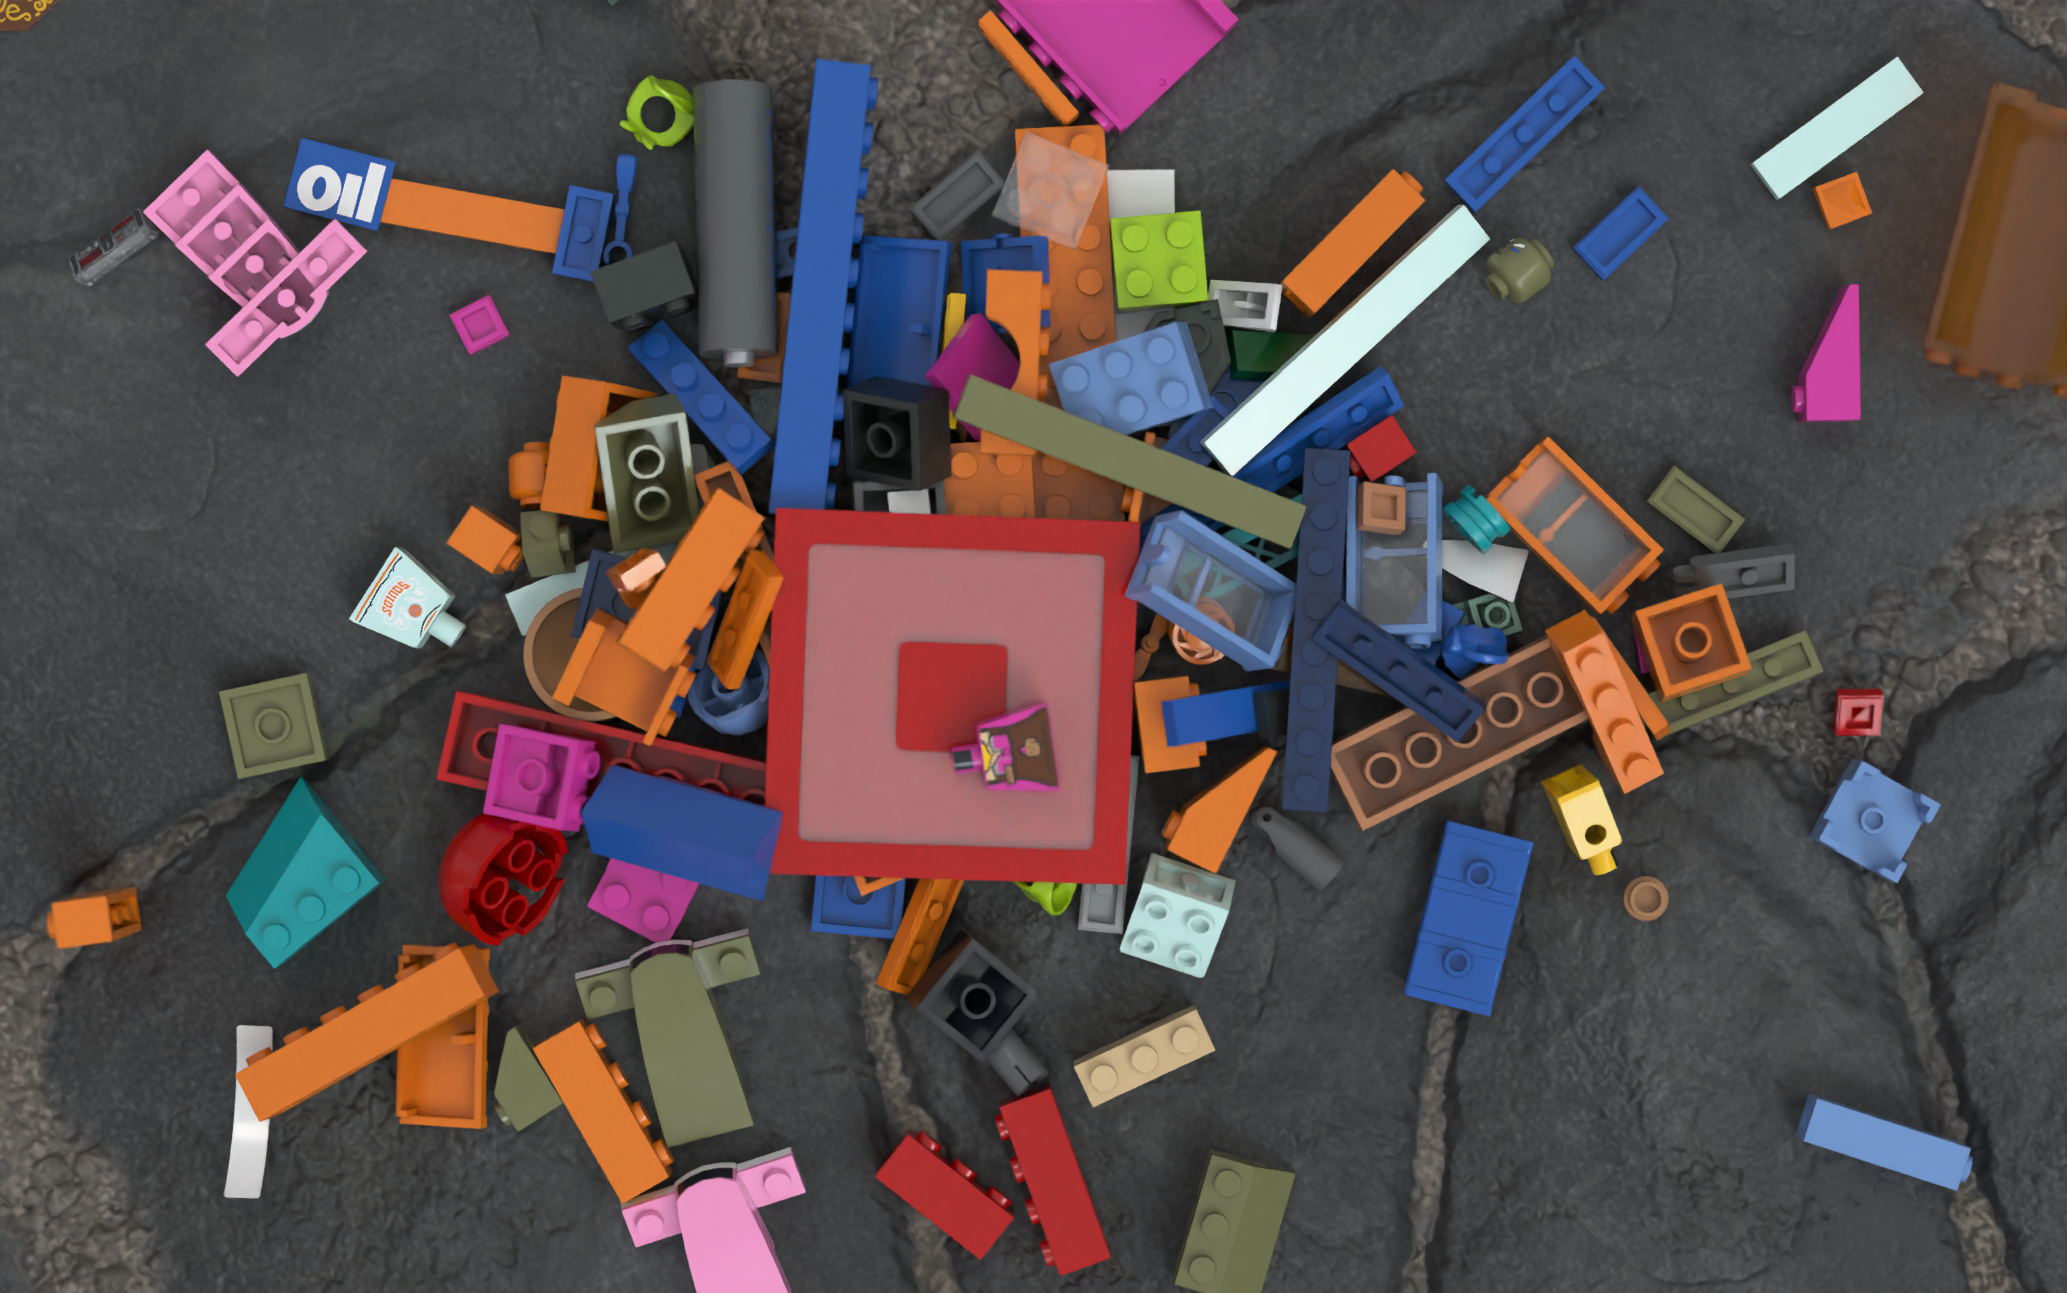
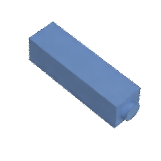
(1884, 1142)

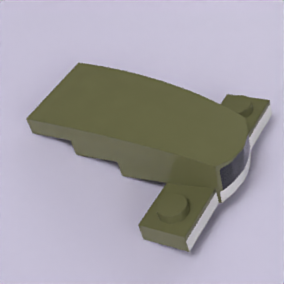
(681, 1028)

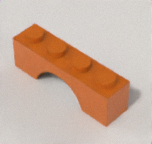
(1016, 304)
(1606, 700)

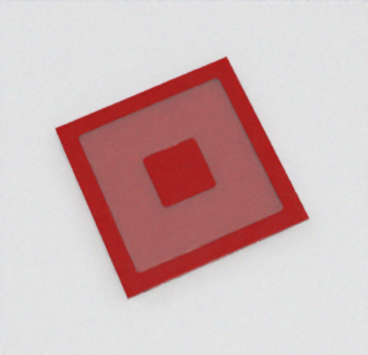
(905, 639)

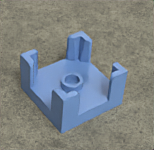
(1872, 820)

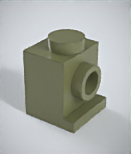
(547, 544)

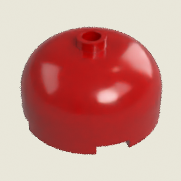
(483, 861)

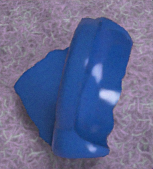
(1469, 645)

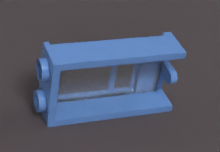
(1400, 576)
(1214, 590)

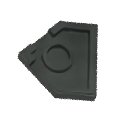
(1207, 334)

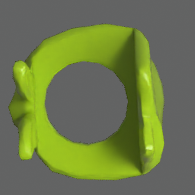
(679, 98)
(1051, 897)

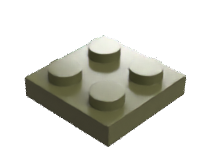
(273, 725)

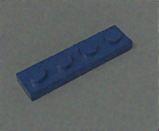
(1398, 670)

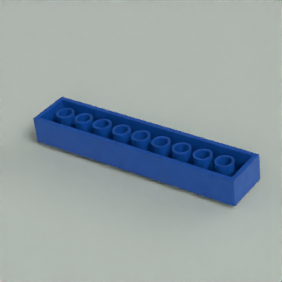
(820, 285)

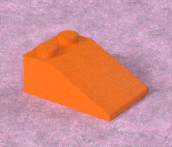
(1213, 816)

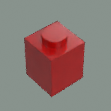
(1378, 450)

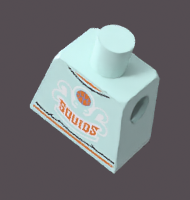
(408, 603)

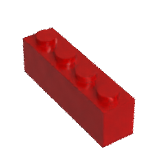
(1054, 1181)

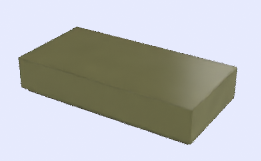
(1695, 510)

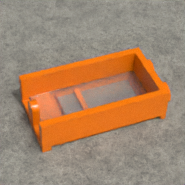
(1574, 527)

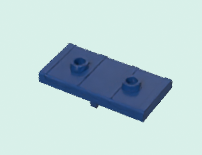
(898, 309)
(1468, 918)

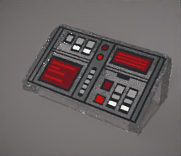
(112, 248)

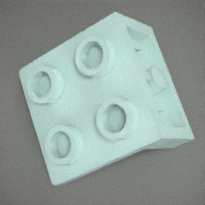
(1178, 916)

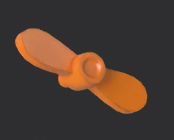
(1149, 644)

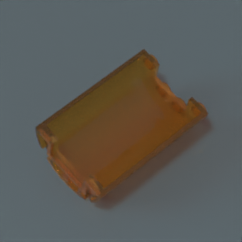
(2006, 257)

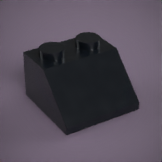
(971, 996)

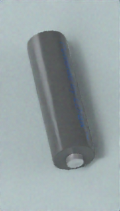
(735, 221)

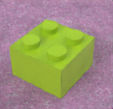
(1158, 261)

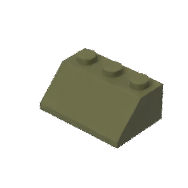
(647, 473)
(1233, 1225)

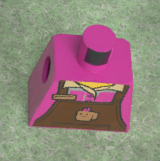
(1012, 751)

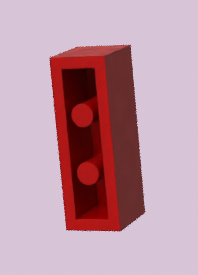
(946, 1192)

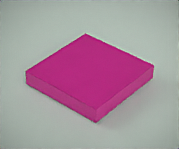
(974, 352)

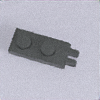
(1740, 572)

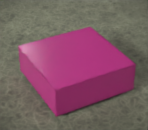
(480, 325)

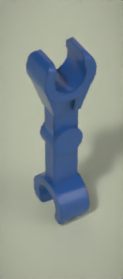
(626, 175)

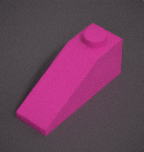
(1831, 375)

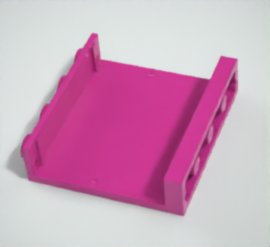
(1118, 50)

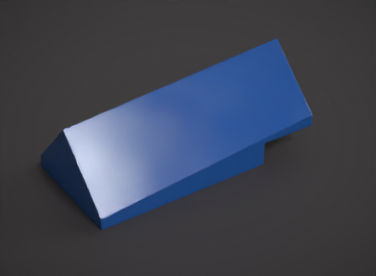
(683, 831)

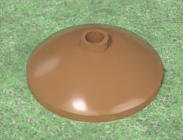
(548, 652)

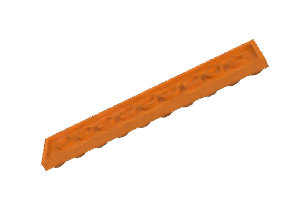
(1079, 323)

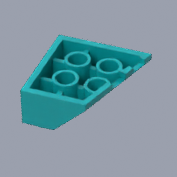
(300, 877)

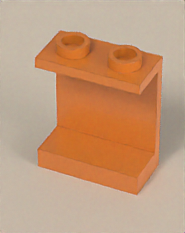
(621, 681)

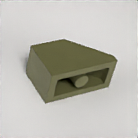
(522, 1083)

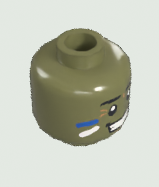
(1519, 270)

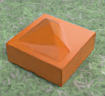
(1842, 201)

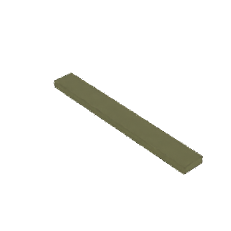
(1129, 461)

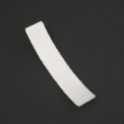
(248, 1134)

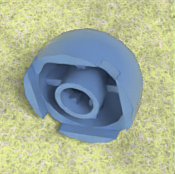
(733, 709)

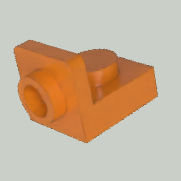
(636, 575)

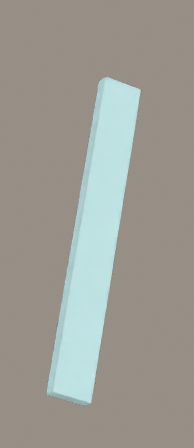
(1344, 340)

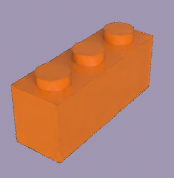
(94, 917)

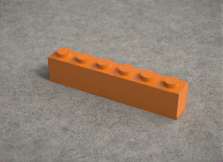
(367, 1031)

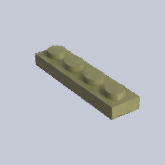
(1772, 670)

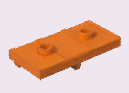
(444, 1070)

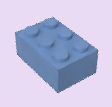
(1135, 381)

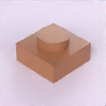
(1381, 508)

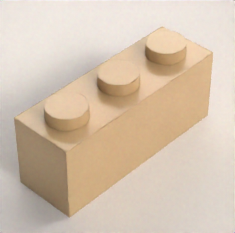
(1143, 1055)

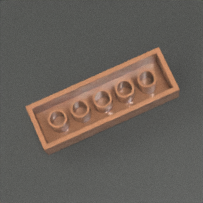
(1410, 760)

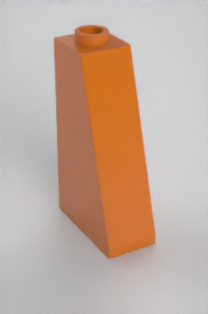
(1352, 242)

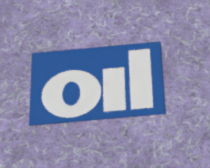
(339, 184)

